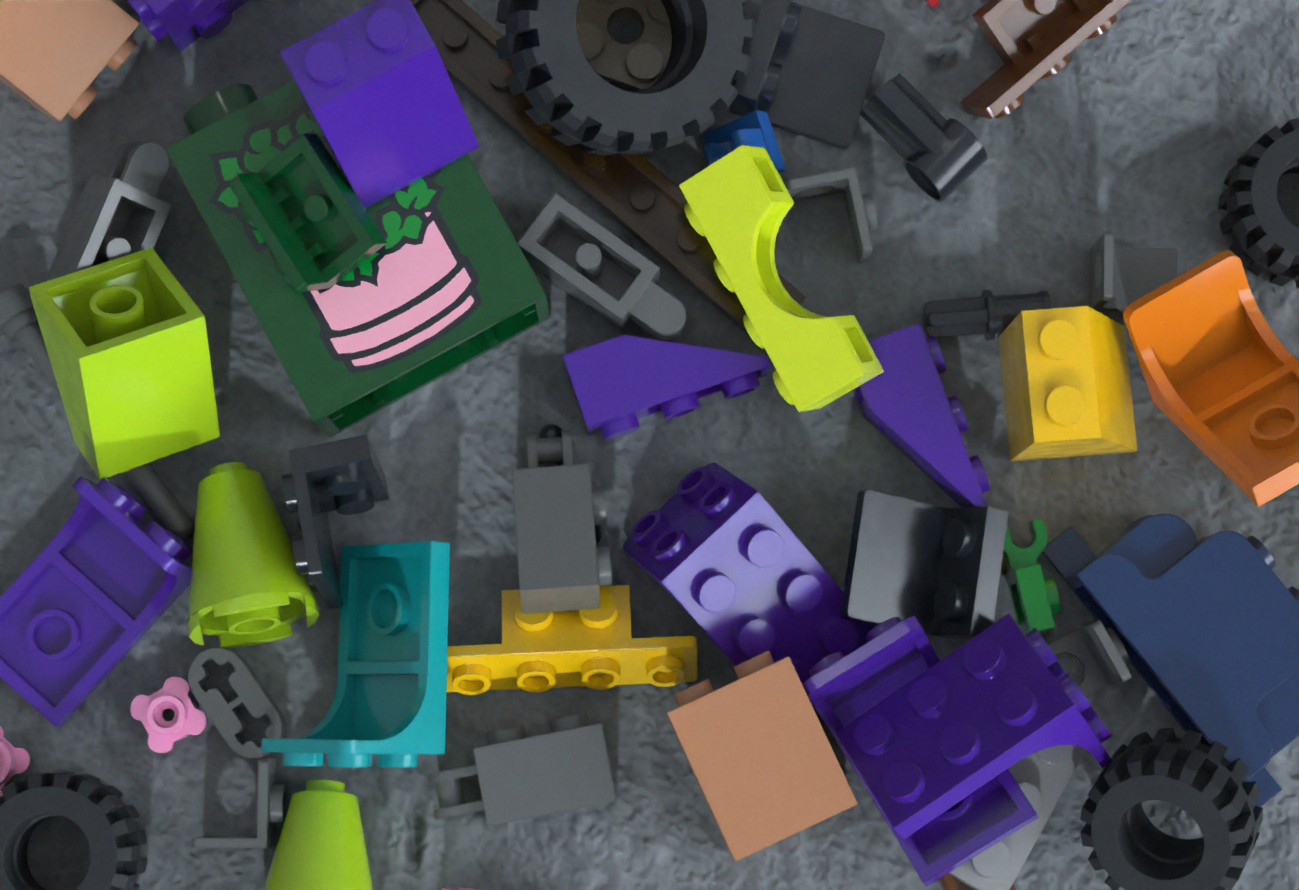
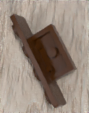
(1033, 44)

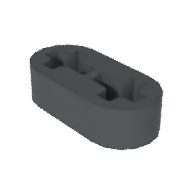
(224, 712)

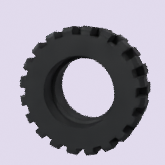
(610, 120)

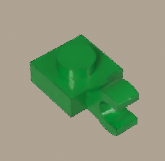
(1032, 595)

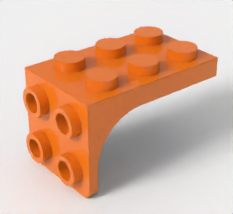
(1222, 374)

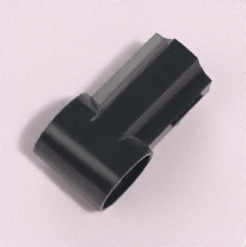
(934, 150)

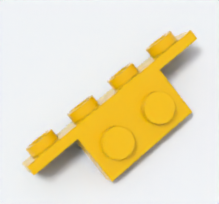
(570, 651)

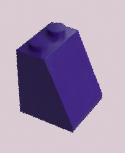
(381, 98)

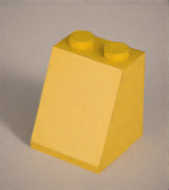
(1066, 385)

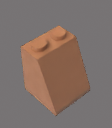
(59, 48)
(759, 755)

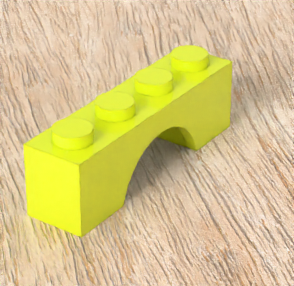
(739, 211)

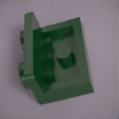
(307, 215)

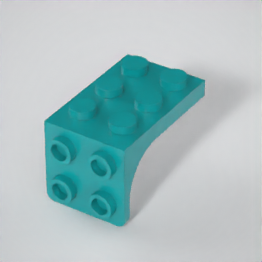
(388, 661)

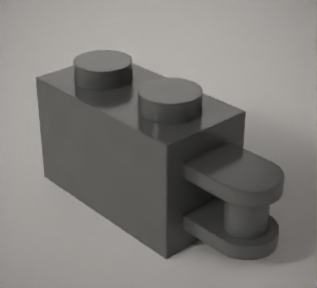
(116, 211)
(601, 271)
(556, 530)
(532, 774)

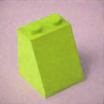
(128, 361)

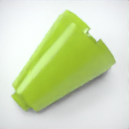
(243, 564)
(321, 842)

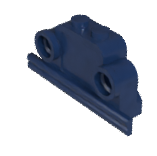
(1201, 630)

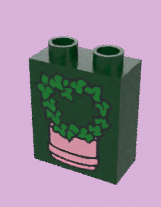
(402, 318)

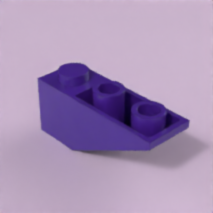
(643, 376)
(917, 416)

